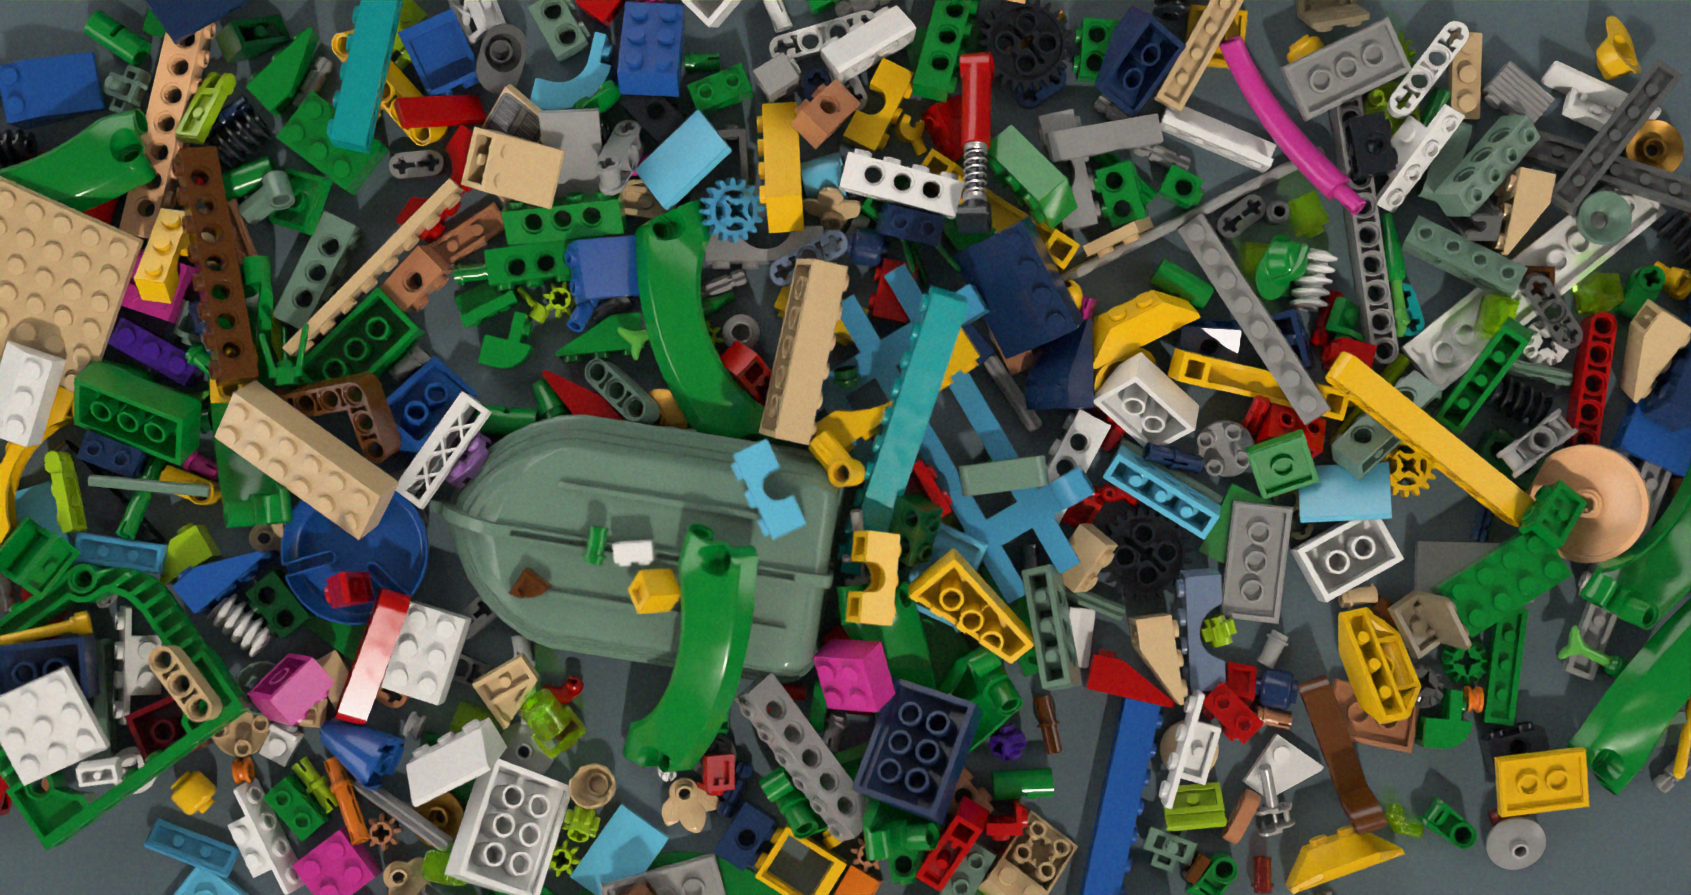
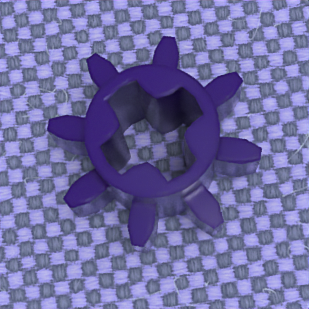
(1008, 743)

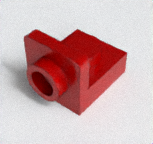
(1085, 510)
(1241, 680)
(718, 773)

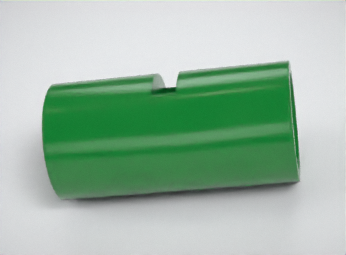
(117, 38)
(246, 178)
(1186, 285)
(505, 421)
(1022, 782)

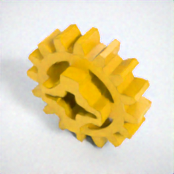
(1413, 474)

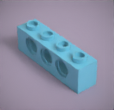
(1162, 492)

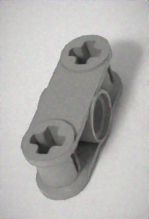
(619, 157)
(1525, 452)

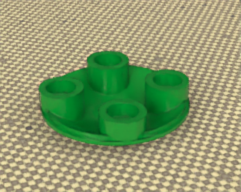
(604, 100)

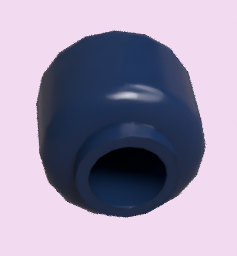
(866, 247)
(1277, 689)

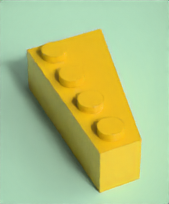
(780, 167)
(966, 600)

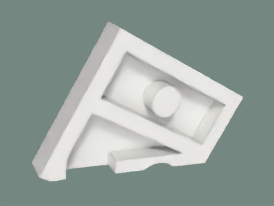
(1287, 764)

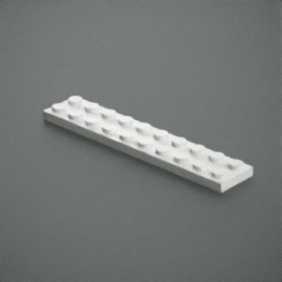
(1450, 344)

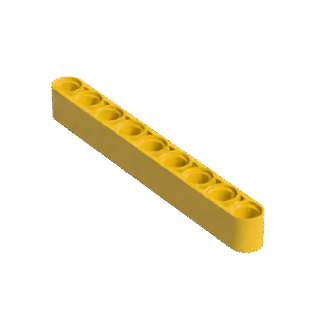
(1429, 438)

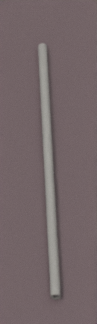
(1182, 219)

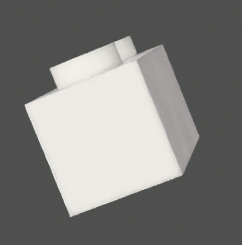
(633, 551)
(99, 772)

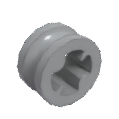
(414, 725)

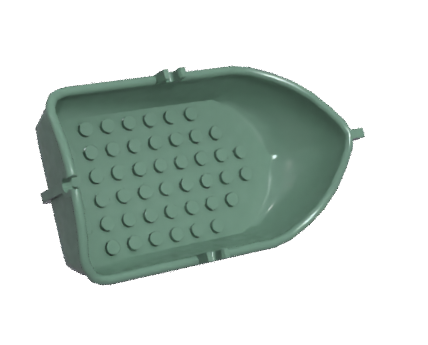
(643, 484)

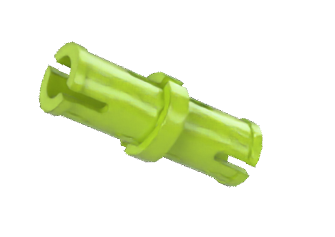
(315, 784)

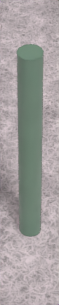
(1175, 473)
(149, 485)

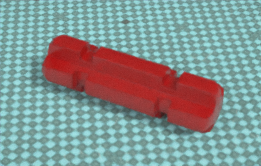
(1320, 336)
(1255, 414)

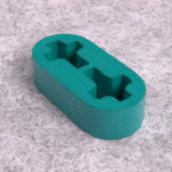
(1413, 310)

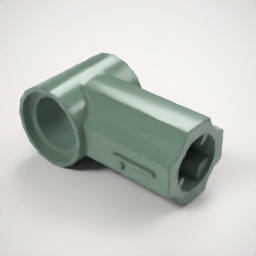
(273, 195)

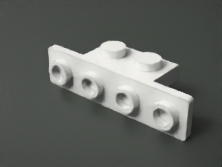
(1586, 98)
(1416, 150)
(133, 672)
(1193, 752)
(263, 839)

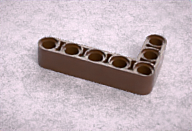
(365, 403)
(1340, 756)

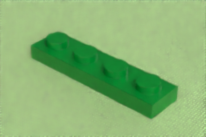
(1504, 668)

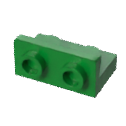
(1553, 513)

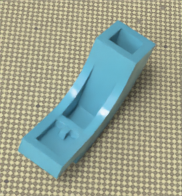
(563, 95)

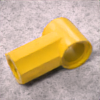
(835, 459)
(176, 474)

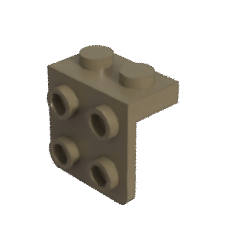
(1328, 13)
(1428, 621)

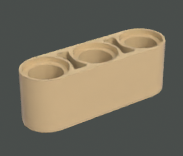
(171, 679)

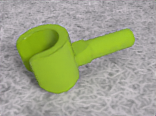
(538, 312)

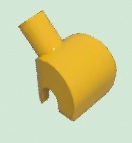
(909, 134)
(1677, 281)

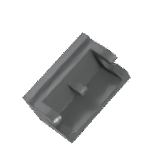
(1482, 225)

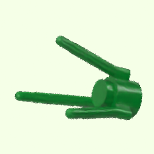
(912, 247)
(285, 373)

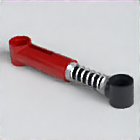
(976, 73)

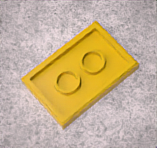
(1541, 781)

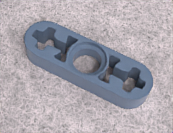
(824, 240)

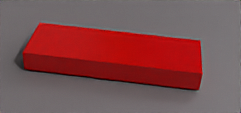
(439, 111)

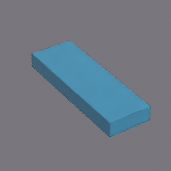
(120, 552)
(192, 848)

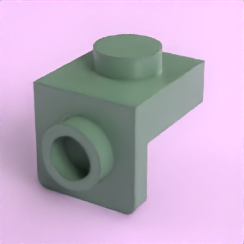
(185, 325)

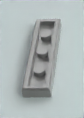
(1104, 138)

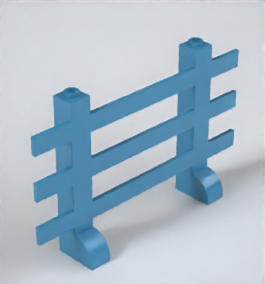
(1034, 506)

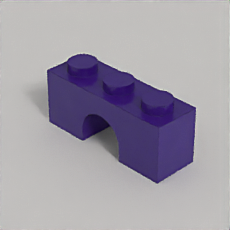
(155, 352)

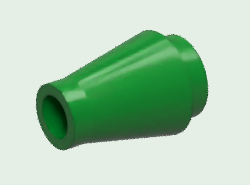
(547, 400)

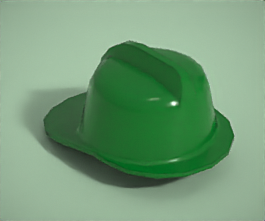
(1280, 265)

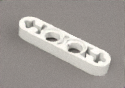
(820, 30)
(1427, 69)

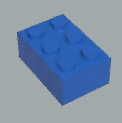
(651, 49)

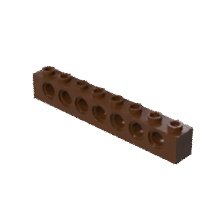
(205, 164)

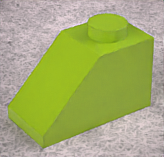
(190, 548)

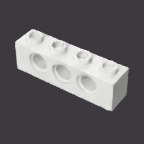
(948, 185)
(1093, 432)

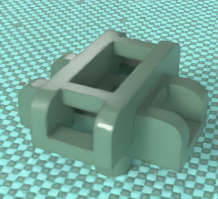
(127, 88)
(1170, 849)

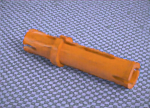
(349, 806)

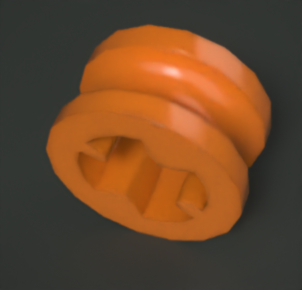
(1474, 698)
(243, 770)

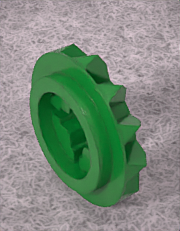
(1457, 672)

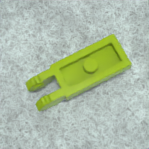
(205, 107)
(66, 491)

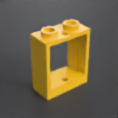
(826, 883)

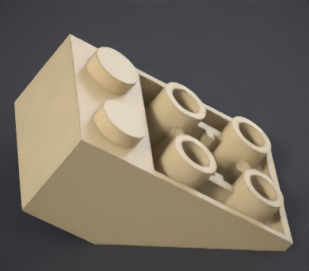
(512, 167)
(1522, 200)
(1650, 345)
(1155, 644)
(1029, 861)

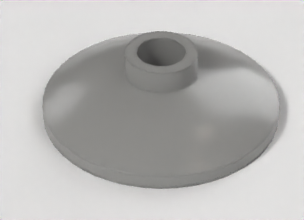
(518, 736)
(1515, 833)

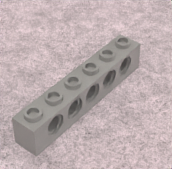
(804, 740)

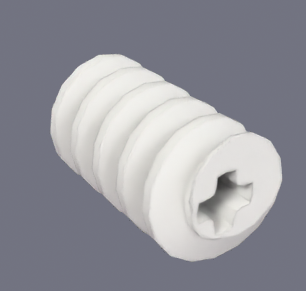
(1312, 281)
(241, 625)

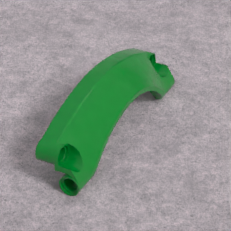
(92, 165)
(669, 285)
(246, 491)
(1653, 572)
(711, 654)
(908, 658)
(974, 678)
(1639, 705)

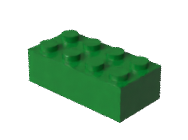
(364, 341)
(137, 412)
(1502, 580)

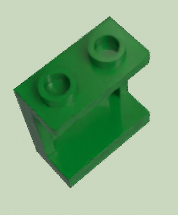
(35, 557)

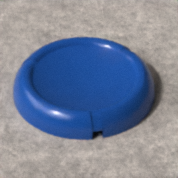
(318, 548)

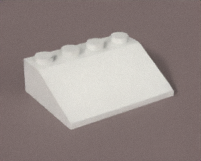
(509, 830)

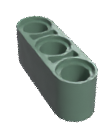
(1445, 162)
(633, 395)
(1003, 475)

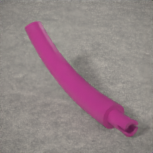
(1284, 131)

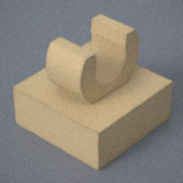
(317, 714)

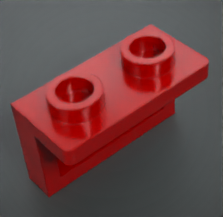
(944, 127)
(922, 482)
(1236, 717)
(1004, 825)

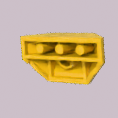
(1137, 324)
(1377, 665)
(1338, 856)

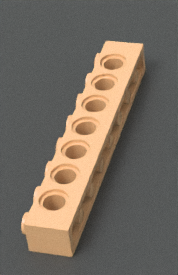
(159, 112)

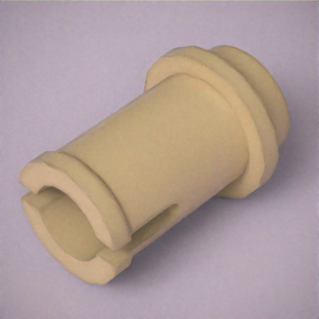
(1358, 596)

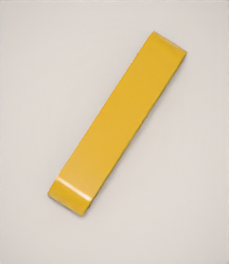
(396, 86)

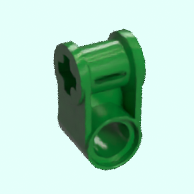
(1637, 292)
(1444, 821)
(1211, 880)

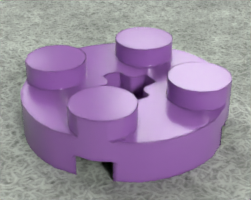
(470, 461)

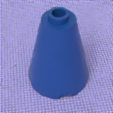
(362, 750)

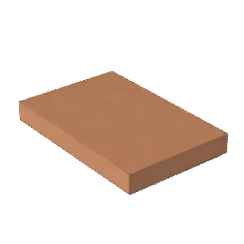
(1366, 730)

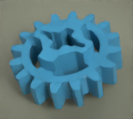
(744, 210)

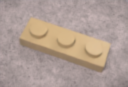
(1466, 77)

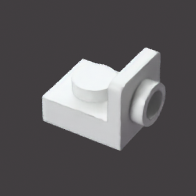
(281, 743)

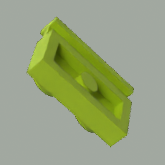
(1196, 808)

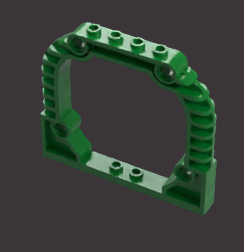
(64, 811)

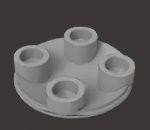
(1223, 448)

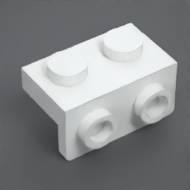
(1082, 626)

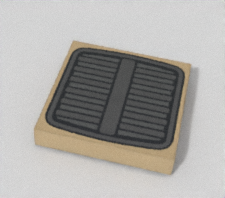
(515, 115)

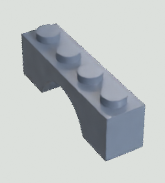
(1199, 594)

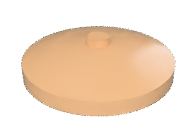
(1615, 498)

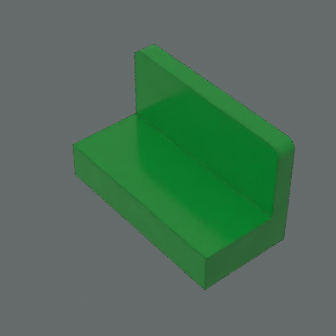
(484, 304)

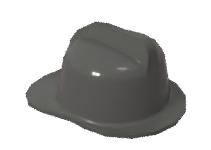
(501, 57)

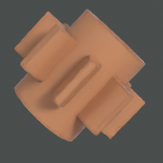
(379, 837)
(859, 850)

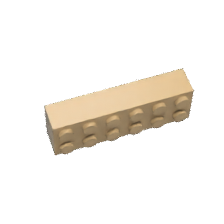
(804, 350)
(306, 459)

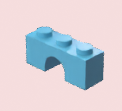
(778, 516)

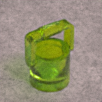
(547, 719)

